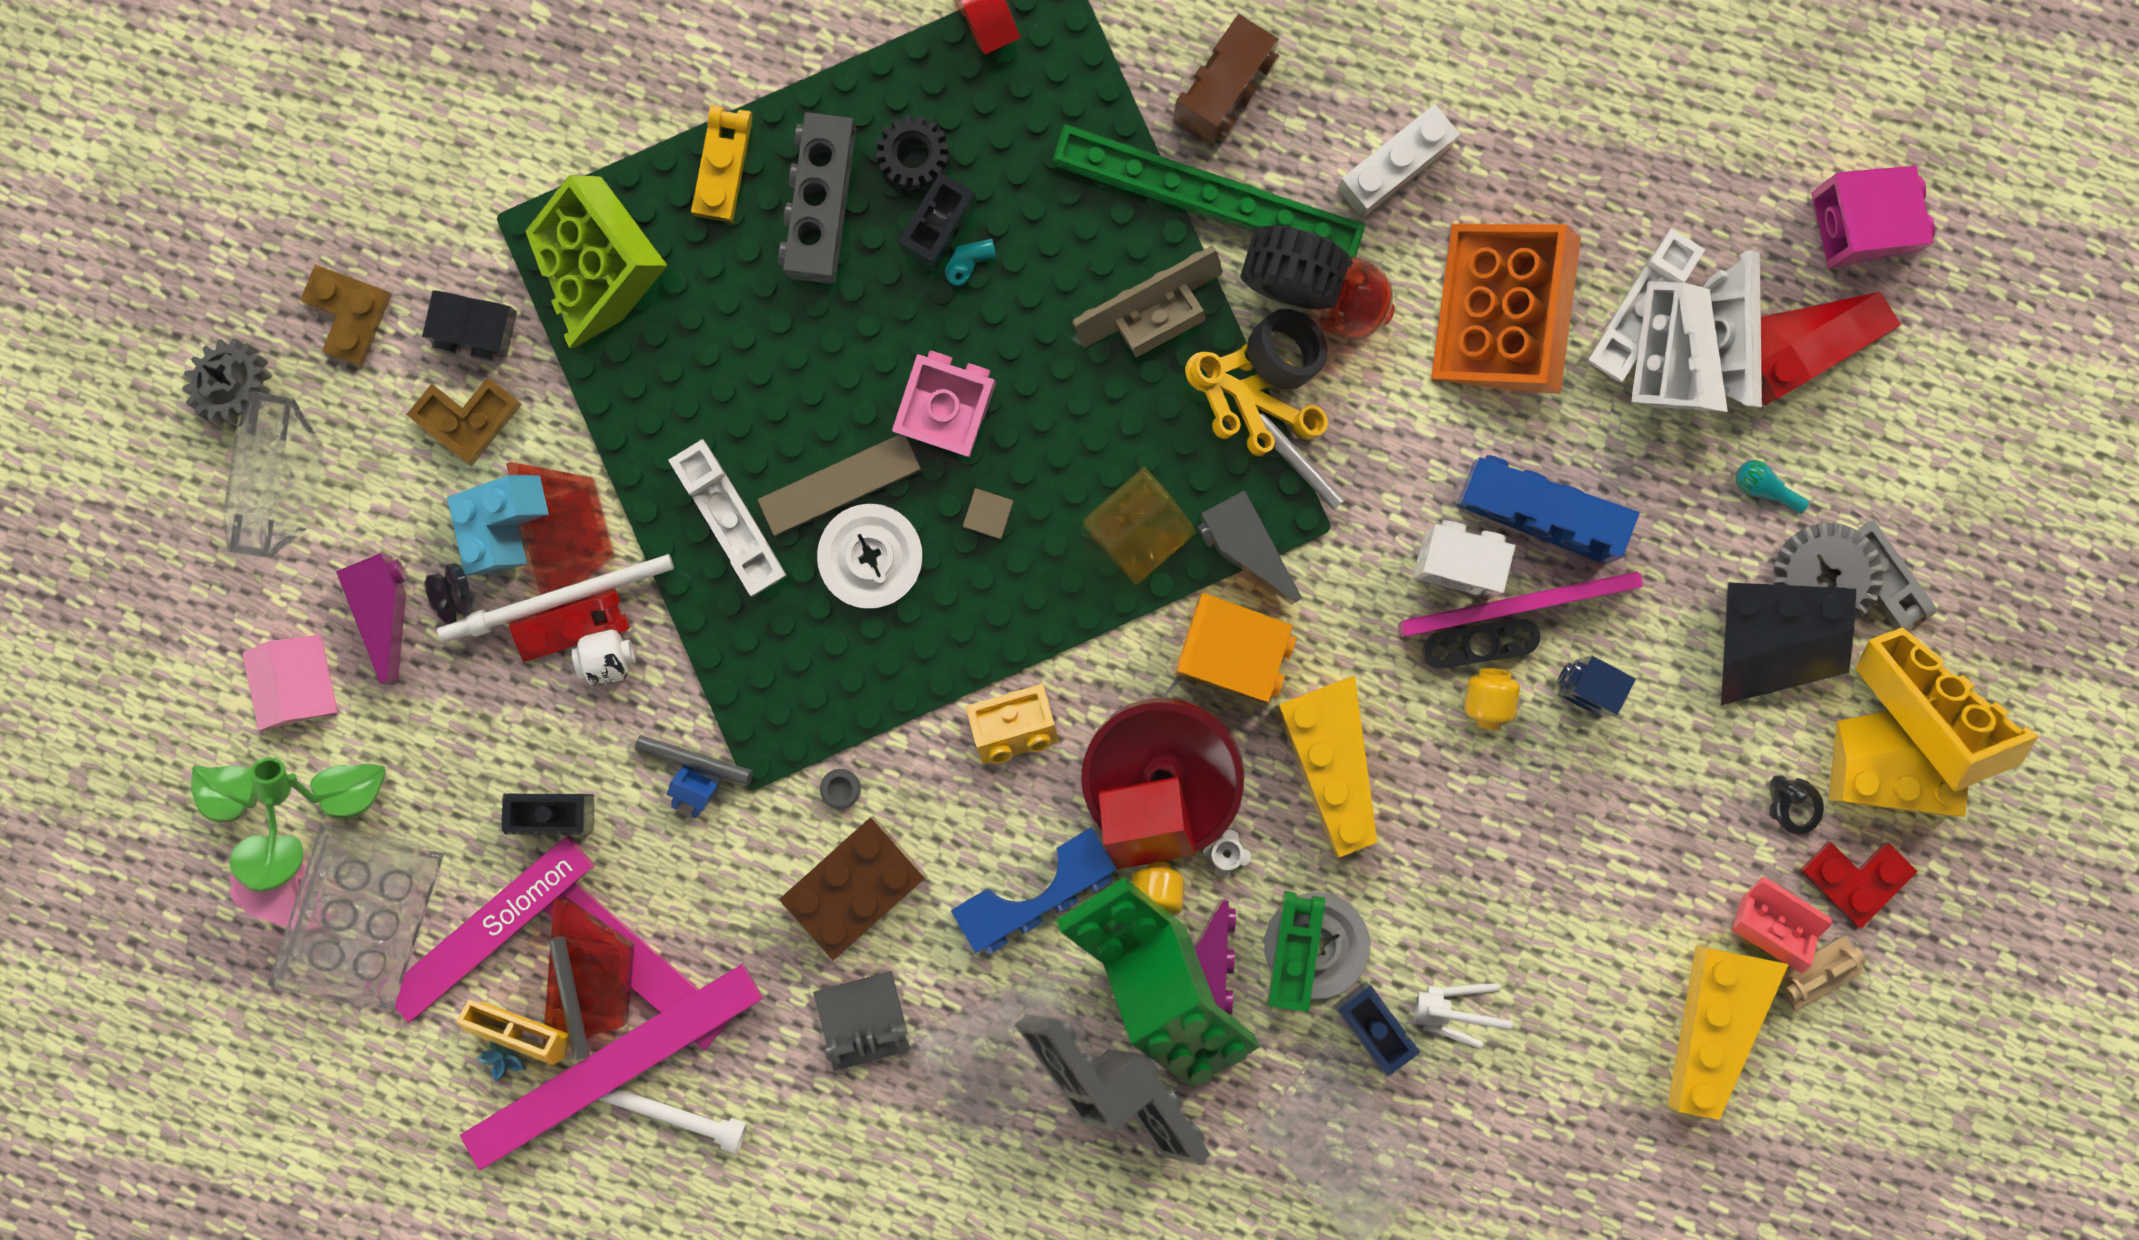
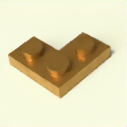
(357, 312)
(465, 429)

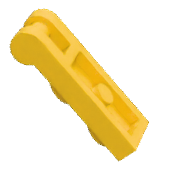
(721, 165)

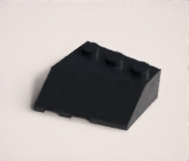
(1784, 637)

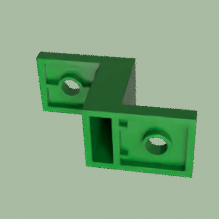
(1158, 983)

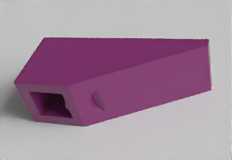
(1214, 955)

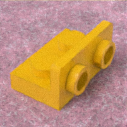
(1012, 725)

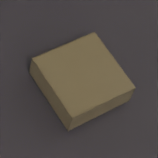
(988, 514)

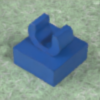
(693, 788)

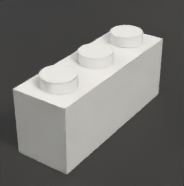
(1398, 161)

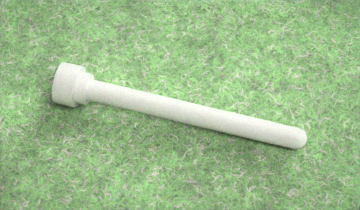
(724, 1133)

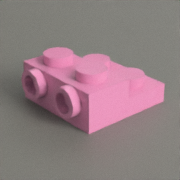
(944, 403)

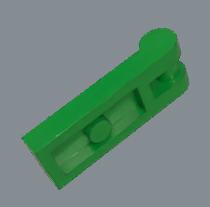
(1295, 953)

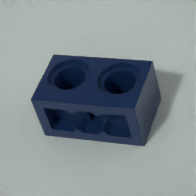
(1595, 686)

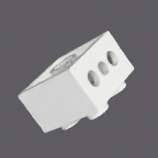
(1464, 560)

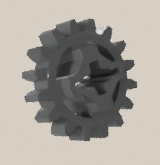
(214, 398)

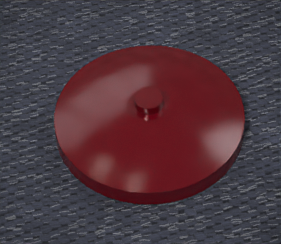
(1165, 741)

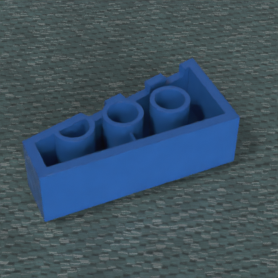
(1548, 510)

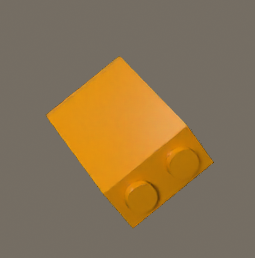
(1235, 649)

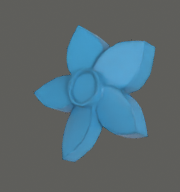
(501, 1058)

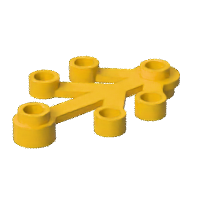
(1248, 398)

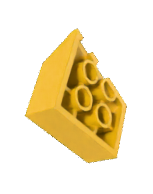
(1884, 768)

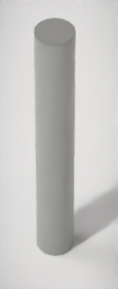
(1303, 466)

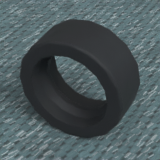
(1303, 332)

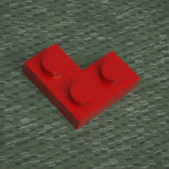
(1863, 890)

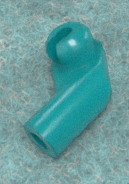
(965, 258)

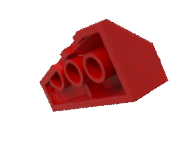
(1816, 337)

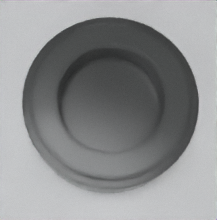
(840, 788)

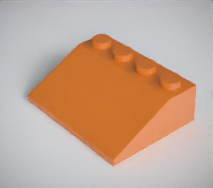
(1507, 306)

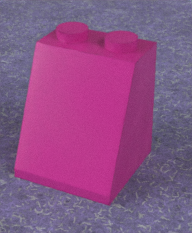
(1872, 215)

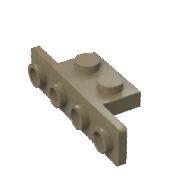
(1154, 308)

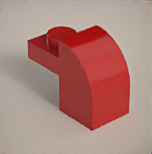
(989, 23)

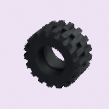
(1295, 267)

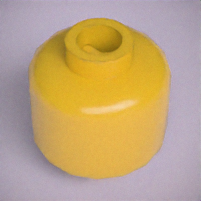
(1492, 698)
(1161, 885)

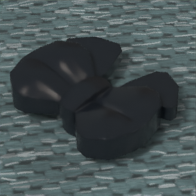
(443, 590)

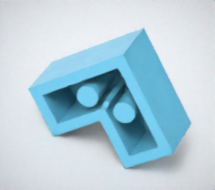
(489, 519)

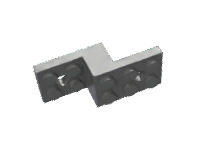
(1113, 1088)

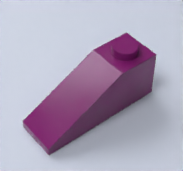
(378, 607)

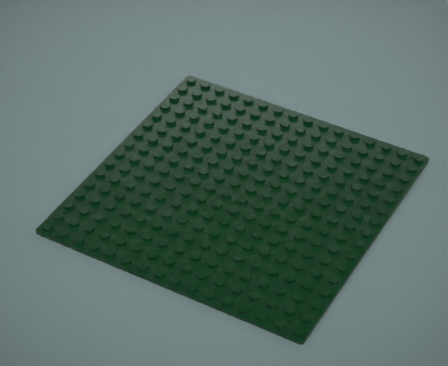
(816, 372)

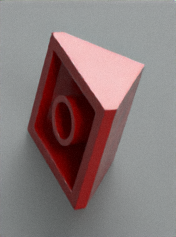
(1146, 823)

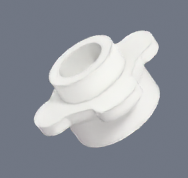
(1238, 856)

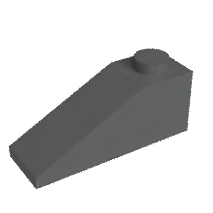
(1244, 541)

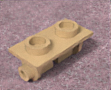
(1830, 969)

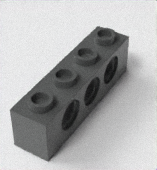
(818, 135)

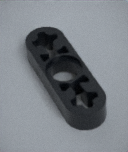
(1508, 628)

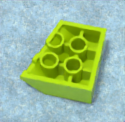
(592, 256)

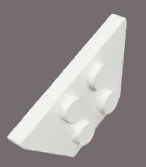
(1738, 327)

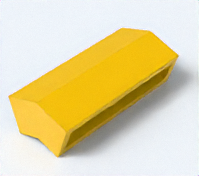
(471, 1022)

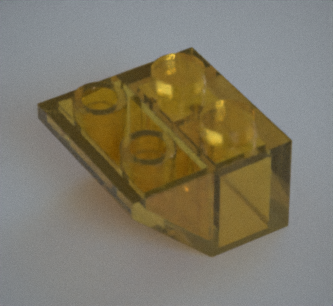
(1139, 526)

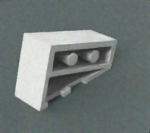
(1678, 350)

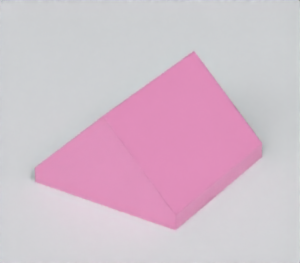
(289, 681)

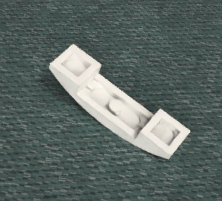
(1620, 341)
(728, 517)

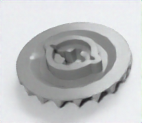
(1839, 548)
(1344, 955)

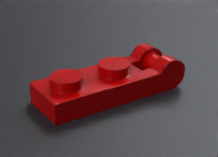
(566, 624)

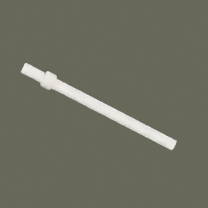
(482, 622)

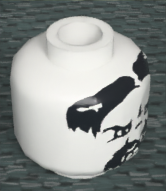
(603, 658)

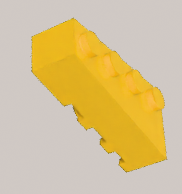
(1941, 711)
(1331, 754)
(1719, 1026)

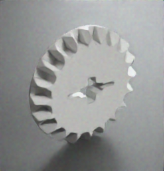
(842, 548)

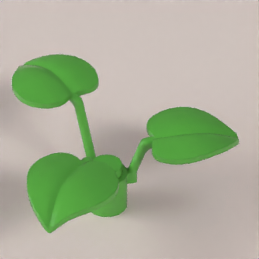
(271, 861)

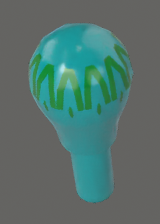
(1759, 480)

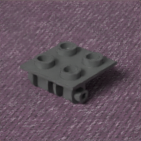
(862, 1021)

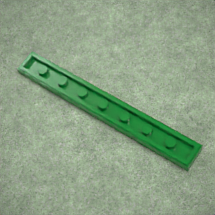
(1196, 188)

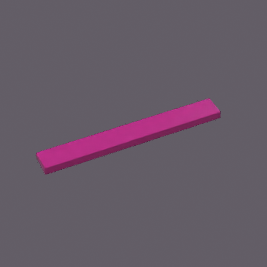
(611, 1066)

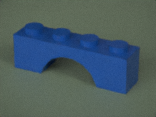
(990, 918)

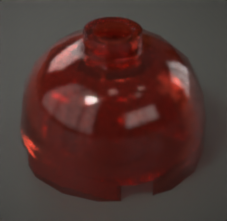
(1364, 300)

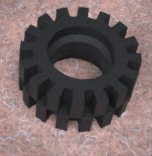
(906, 131)

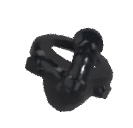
(1787, 791)

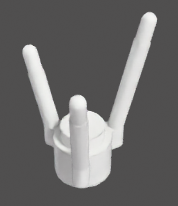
(1434, 1010)

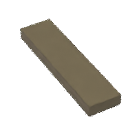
(839, 484)

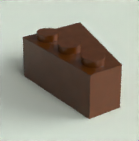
(1226, 81)

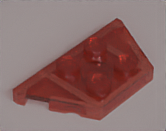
(574, 535)
(600, 968)

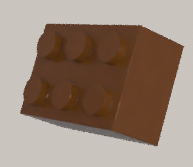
(853, 888)

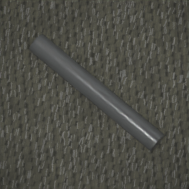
(694, 760)
(569, 997)

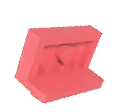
(1780, 924)

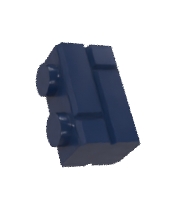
(1376, 1028)

